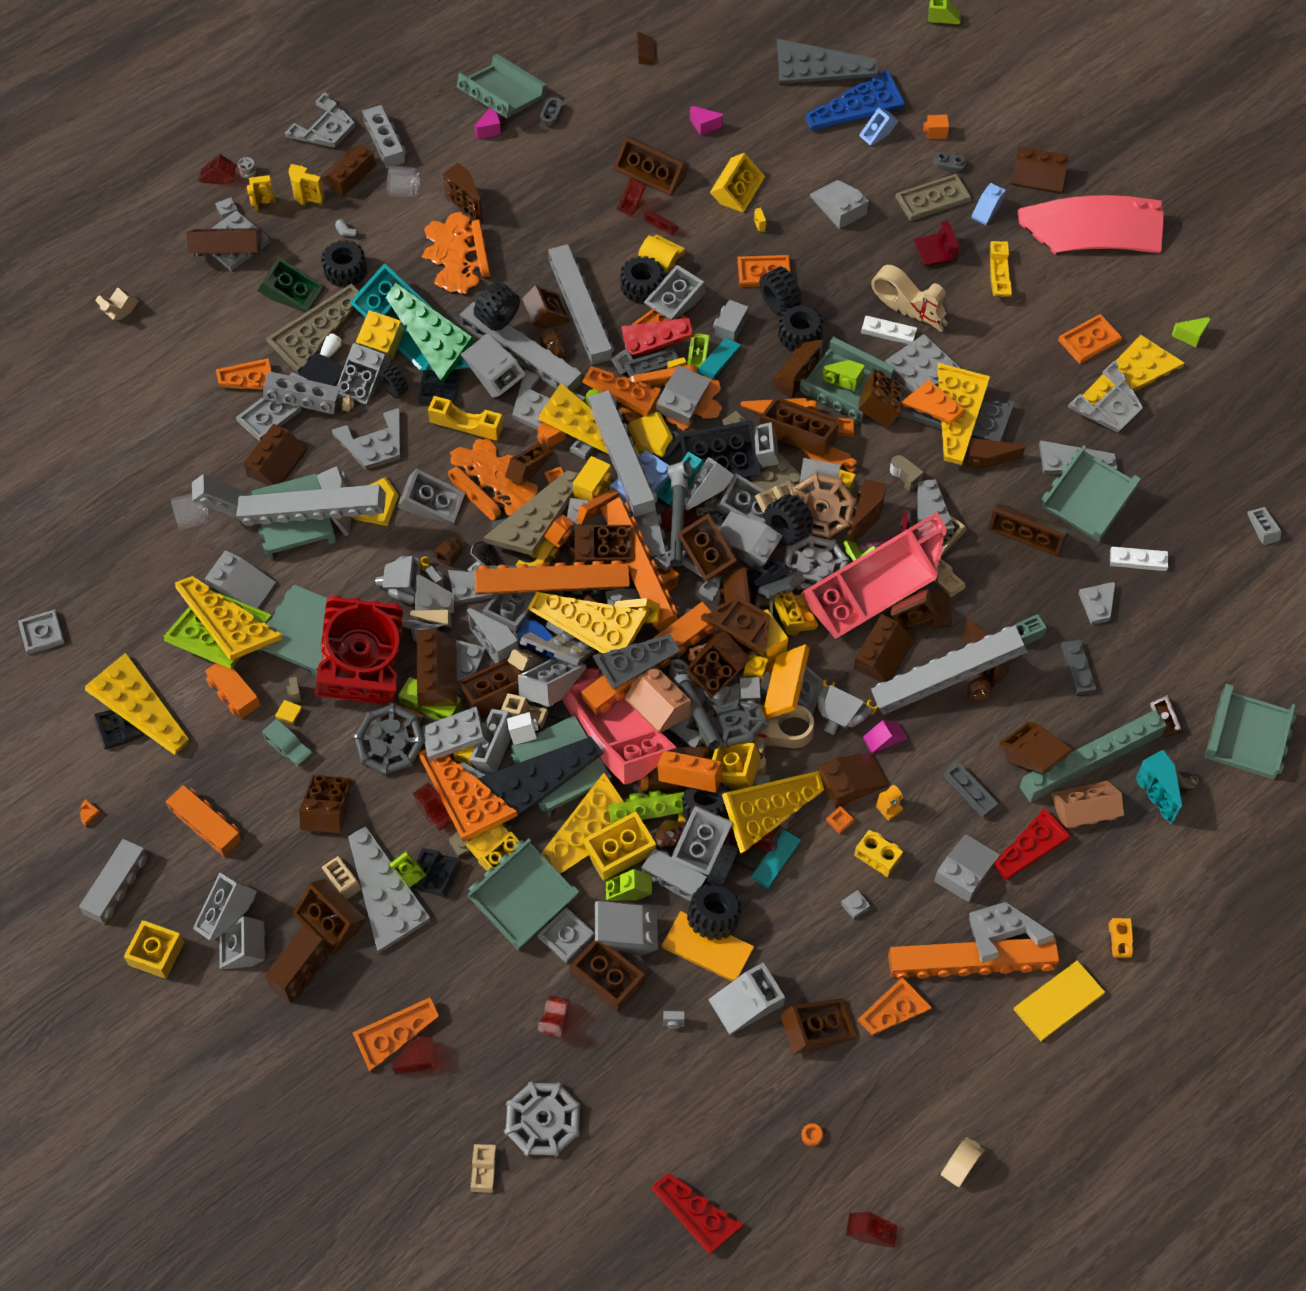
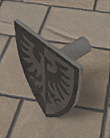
(483, 554)

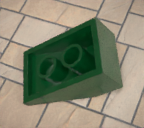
(290, 286)

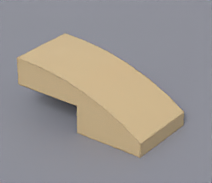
(771, 495)
(947, 580)
(483, 1168)

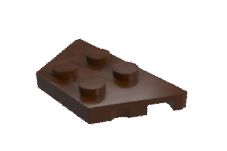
(742, 622)

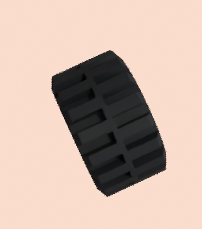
(341, 253)
(640, 268)
(779, 290)
(496, 306)
(799, 317)
(789, 518)
(704, 799)
(709, 923)

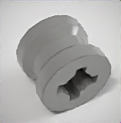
(247, 167)

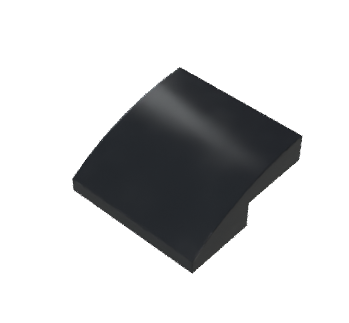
(322, 370)
(432, 386)
(768, 573)
(115, 729)
(439, 872)

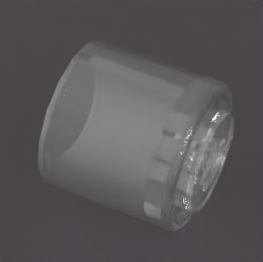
(403, 182)
(189, 513)

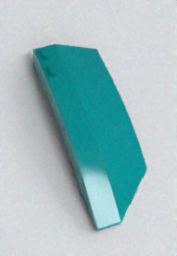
(373, 298)

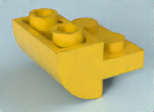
(305, 186)
(661, 250)
(794, 613)
(492, 846)

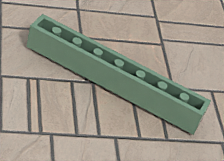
(1094, 755)

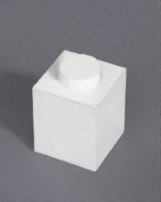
(522, 728)

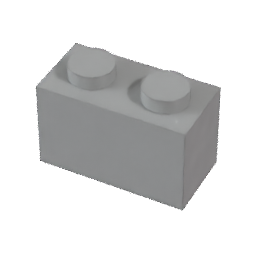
(731, 320)
(766, 444)

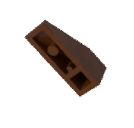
(990, 453)
(527, 463)

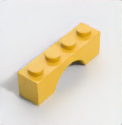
(446, 414)

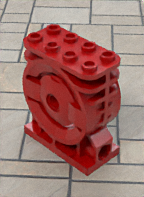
(354, 673)

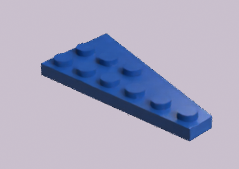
(858, 103)

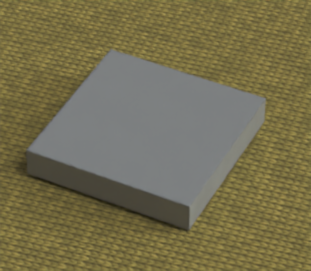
(41, 632)
(566, 935)

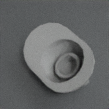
(415, 625)

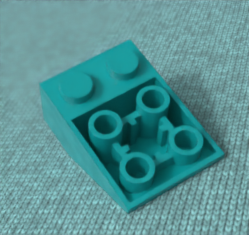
(1160, 782)

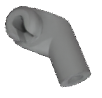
(343, 229)

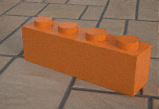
(204, 821)

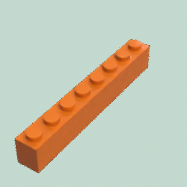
(641, 567)
(551, 578)
(684, 631)
(964, 959)

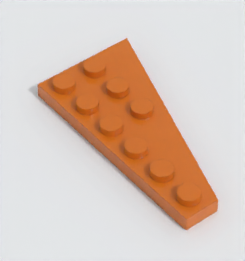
(466, 798)

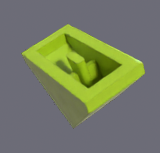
(1191, 331)
(698, 349)

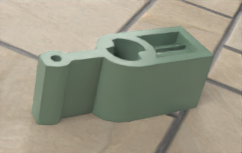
(1031, 630)
(286, 743)

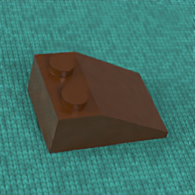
(851, 778)
(817, 1025)

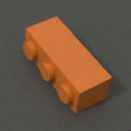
(232, 689)
(689, 771)

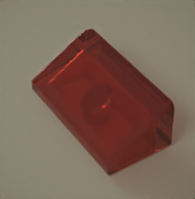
(659, 222)

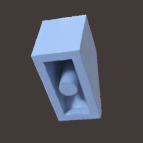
(878, 127)
(988, 204)

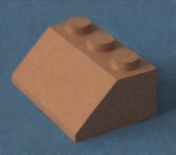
(658, 700)
(1088, 804)

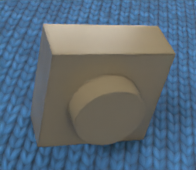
(294, 690)

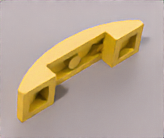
(999, 269)

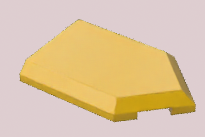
(651, 434)
(390, 502)

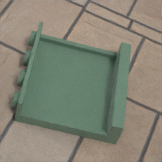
(503, 87)
(837, 397)
(1089, 494)
(294, 533)
(301, 626)
(1250, 734)
(552, 738)
(521, 894)

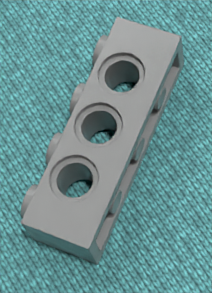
(384, 136)
(300, 392)

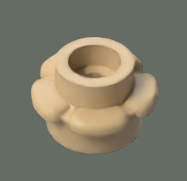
(347, 403)

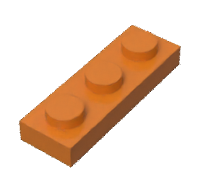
(592, 508)

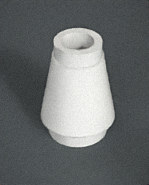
(331, 345)

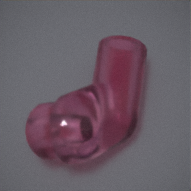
(869, 543)

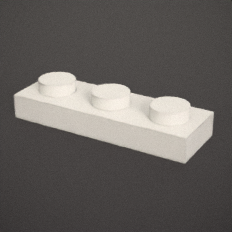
(888, 330)
(1139, 558)

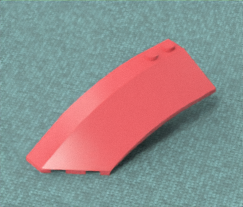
(1096, 223)
(878, 577)
(624, 736)

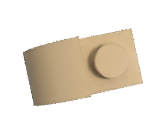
(119, 304)
(518, 705)
(962, 1161)

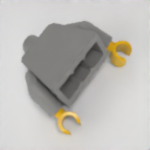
(400, 577)
(841, 708)

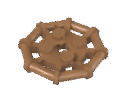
(830, 499)

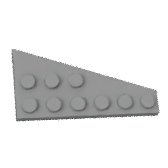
(388, 900)

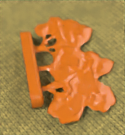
(451, 251)
(707, 408)
(490, 472)

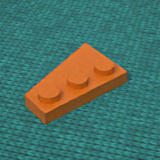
(244, 376)
(934, 401)
(894, 1007)

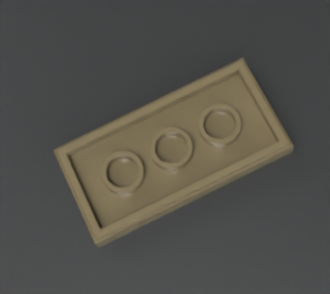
(933, 197)

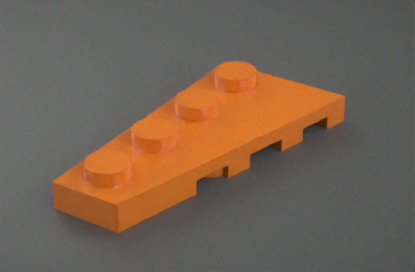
(628, 393)
(391, 1033)

